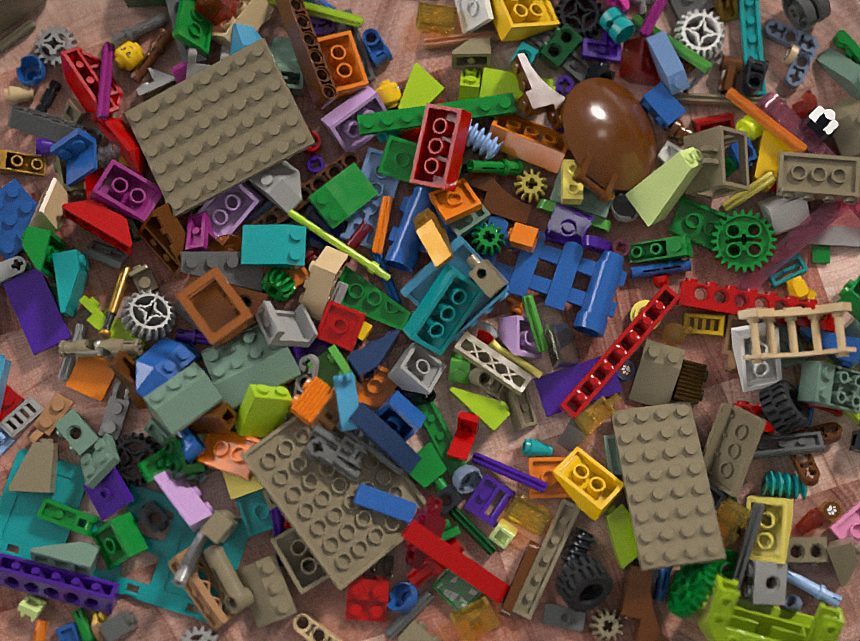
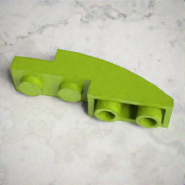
(98, 318)

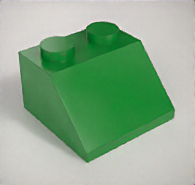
(119, 540)

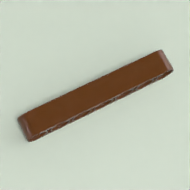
(308, 52)
(308, 188)

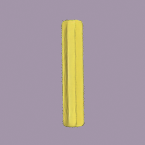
(755, 187)

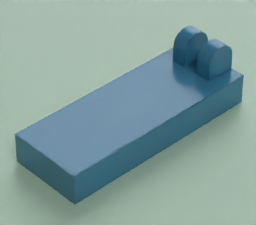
(346, 399)

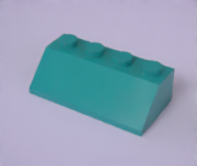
(443, 309)

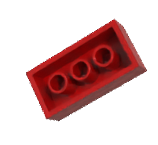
(440, 147)

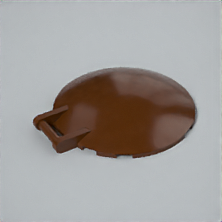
(608, 136)

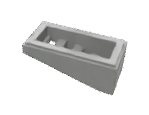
(4, 424)

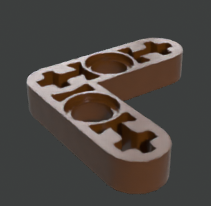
(813, 469)

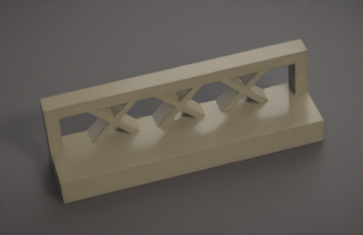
(492, 363)

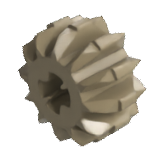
(604, 633)

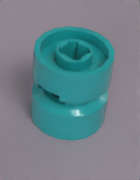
(617, 25)

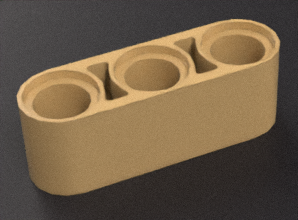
(313, 625)

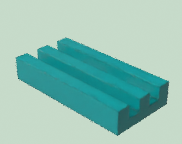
(800, 263)

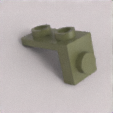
(76, 190)

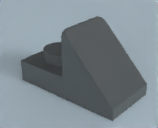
(571, 436)

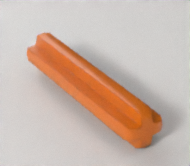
(382, 225)

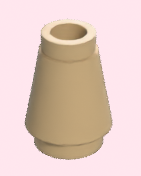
(17, 95)

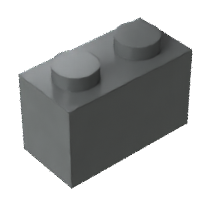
(119, 625)

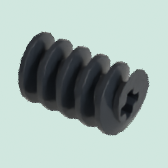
(579, 547)

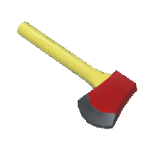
(488, 333)

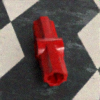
(430, 568)

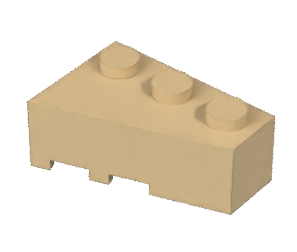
(322, 281)

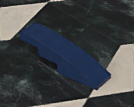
(385, 438)

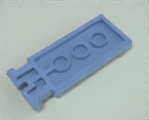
(370, 211)

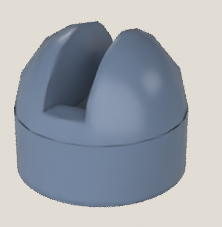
(792, 598)

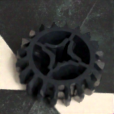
(592, 12)
(128, 465)

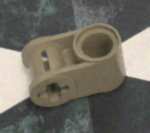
(487, 384)

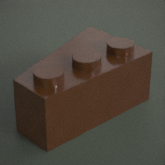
(165, 237)

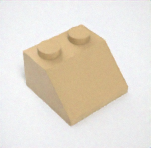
(49, 209)

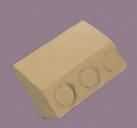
(248, 13)

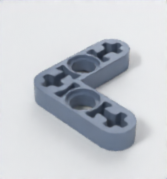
(806, 54)

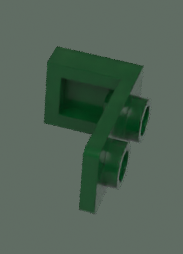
(177, 461)

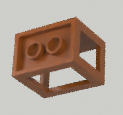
(216, 308)

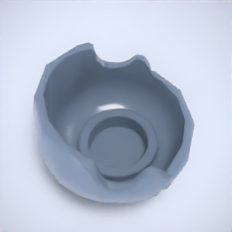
(466, 479)

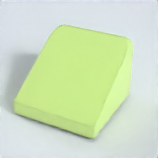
(503, 533)

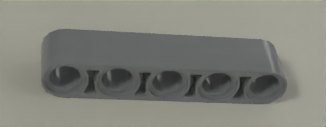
(45, 125)

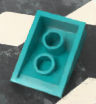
(274, 246)
(71, 279)

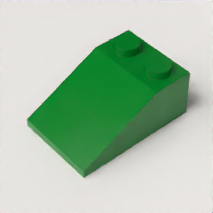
(342, 195)

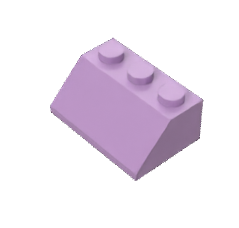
(343, 121)
(185, 500)

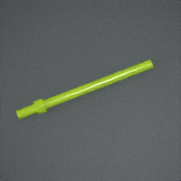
(372, 267)

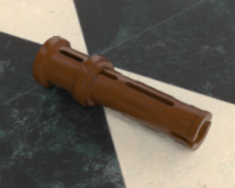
(156, 49)

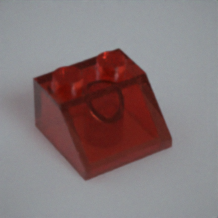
(637, 63)

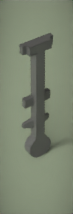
(696, 79)

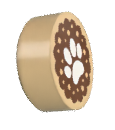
(791, 54)

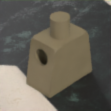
(494, 280)

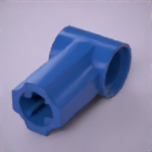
(191, 445)

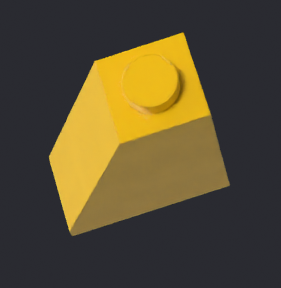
(767, 152)

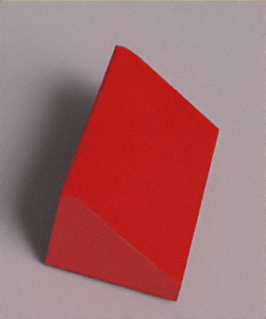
(708, 122)

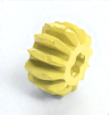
(523, 187)

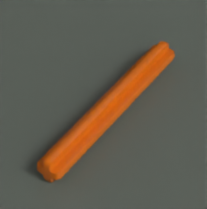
(766, 121)

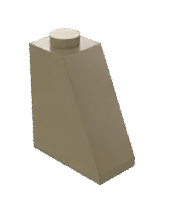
(38, 469)

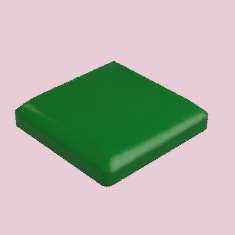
(820, 254)

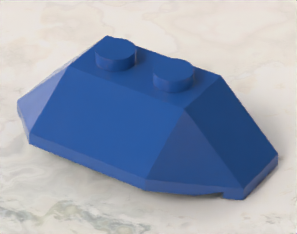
(162, 363)

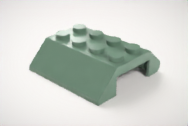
(248, 361)

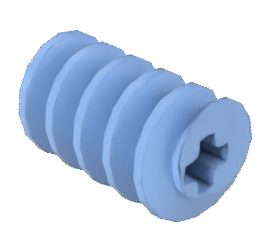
(482, 142)

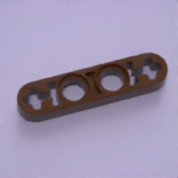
(519, 578)

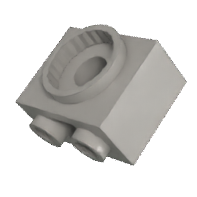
(757, 575)

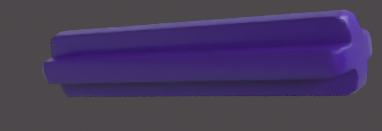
(278, 527)

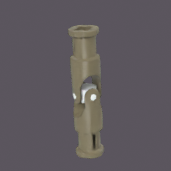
(103, 347)

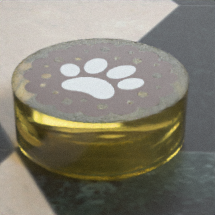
(831, 510)

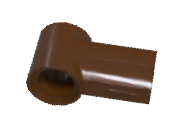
(730, 69)

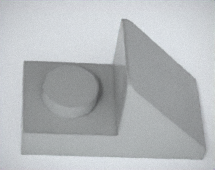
(161, 83)

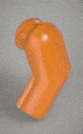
(516, 305)

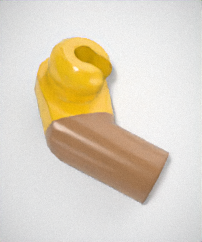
(98, 618)

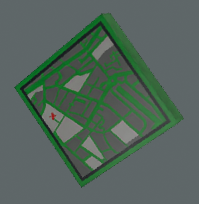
(455, 590)

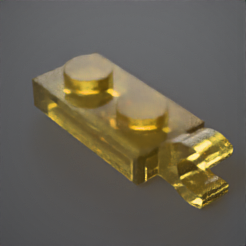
(597, 413)

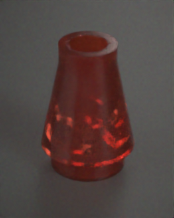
(812, 520)

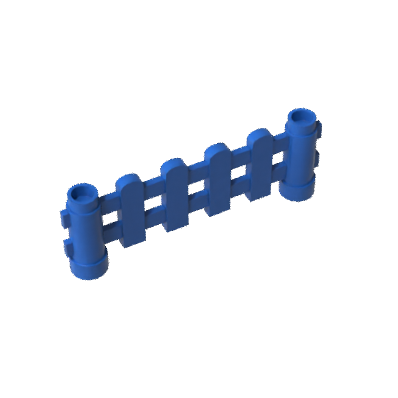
(595, 303)

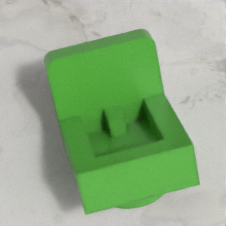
(459, 369)

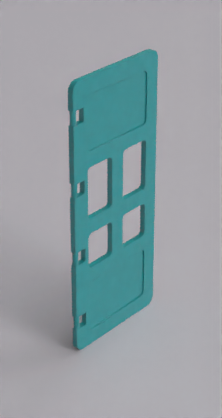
(23, 529)

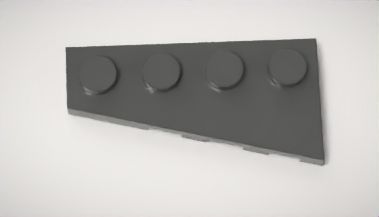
(227, 262)

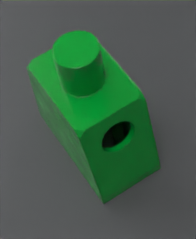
(429, 468)

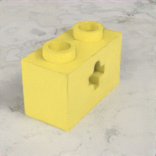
(570, 190)

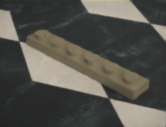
(546, 558)

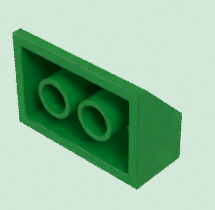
(39, 246)

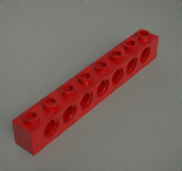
(687, 299)
(619, 352)

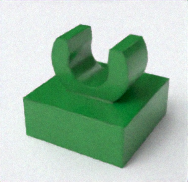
(449, 531)

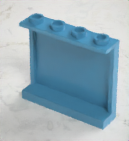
(423, 280)

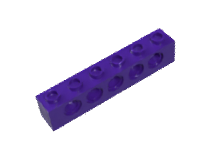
(58, 584)

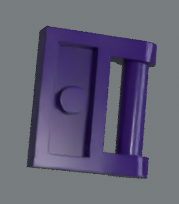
(484, 495)

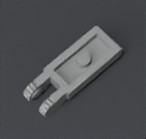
(115, 413)

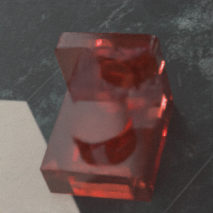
(802, 107)

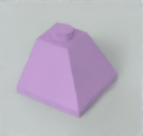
(517, 336)

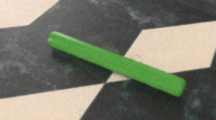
(680, 49)

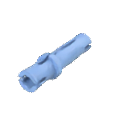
(818, 591)

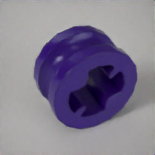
(314, 159)

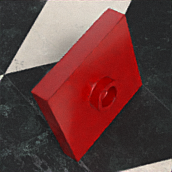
(340, 325)

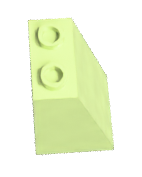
(664, 187)

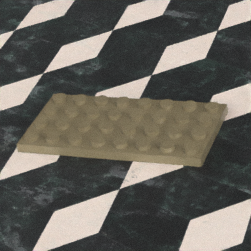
(666, 486)

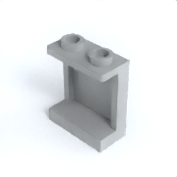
(286, 327)

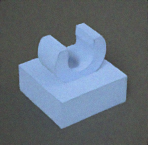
(6, 441)

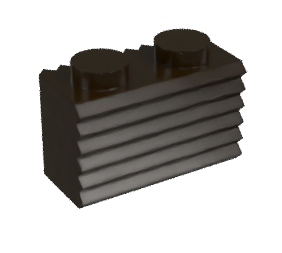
(690, 382)

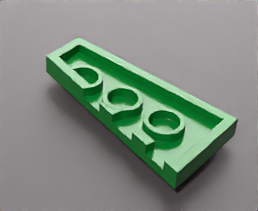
(371, 301)

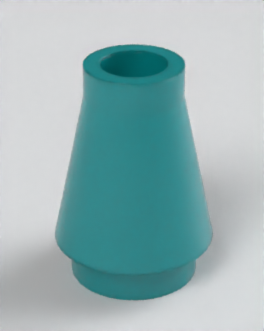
(535, 448)

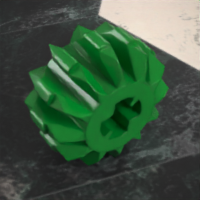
(482, 243)
(278, 285)

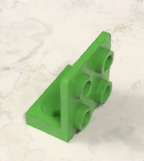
(331, 364)

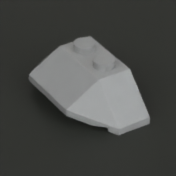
(280, 186)

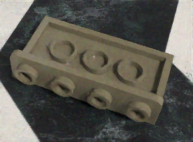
(818, 177)
(731, 447)

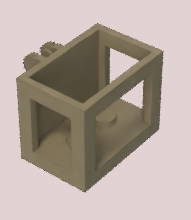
(712, 174)

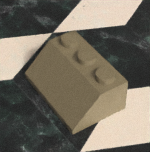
(268, 589)

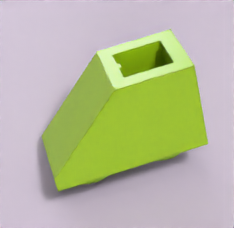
(469, 84)

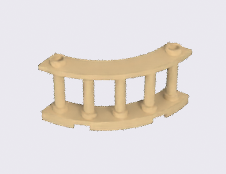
(790, 316)

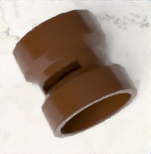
(678, 132)

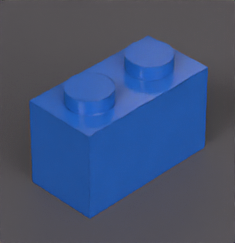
(662, 106)

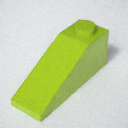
(490, 410)

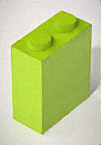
(262, 410)

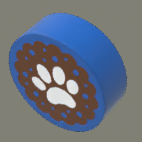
(626, 371)

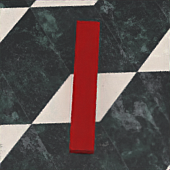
(455, 560)

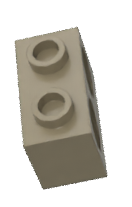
(804, 547)

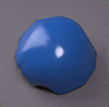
(31, 71)
(403, 597)

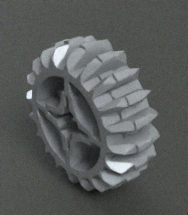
(158, 322)

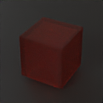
(217, 10)

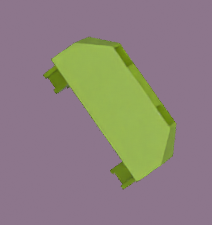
(736, 619)

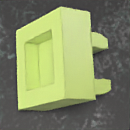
(31, 606)

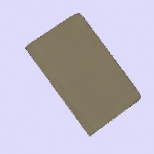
(521, 410)

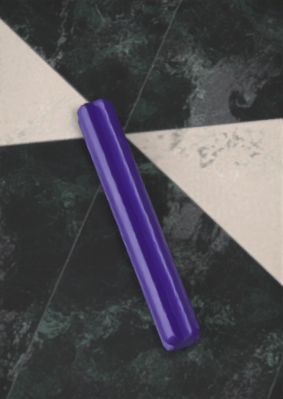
(509, 472)

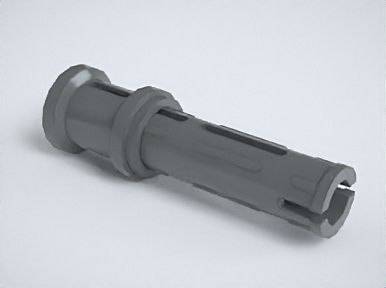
(160, 20)

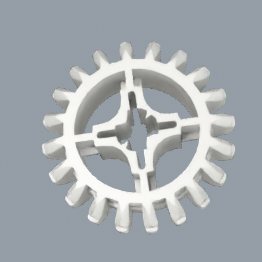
(713, 35)

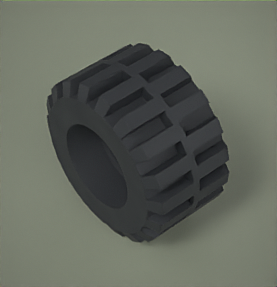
(782, 408)
(584, 584)

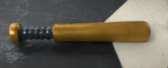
(115, 301)

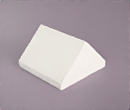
(784, 213)

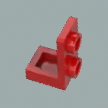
(464, 436)

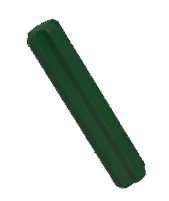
(472, 530)

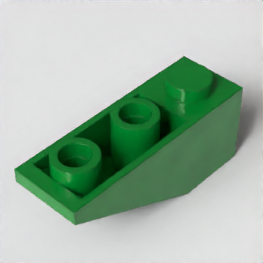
(661, 250)

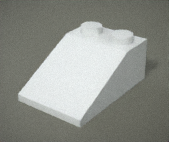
(755, 375)

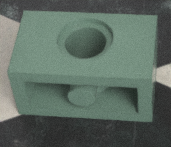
(66, 428)

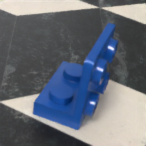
(80, 155)

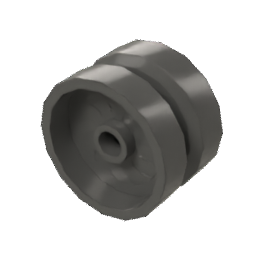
(806, 13)

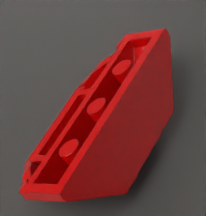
(83, 78)
(121, 133)
(101, 222)

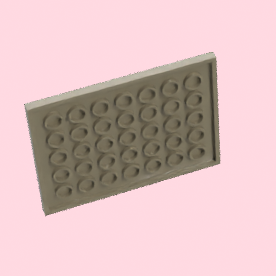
(219, 128)
(320, 500)

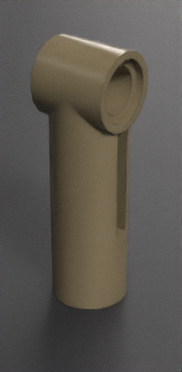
(236, 596)

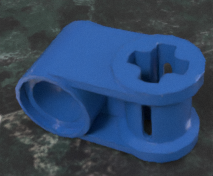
(378, 50)

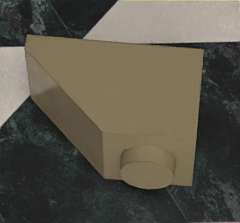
(472, 54)
(845, 557)

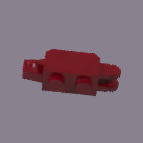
(432, 520)

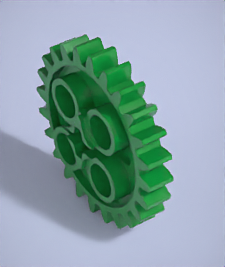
(742, 224)
(690, 588)

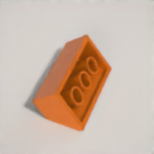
(529, 141)

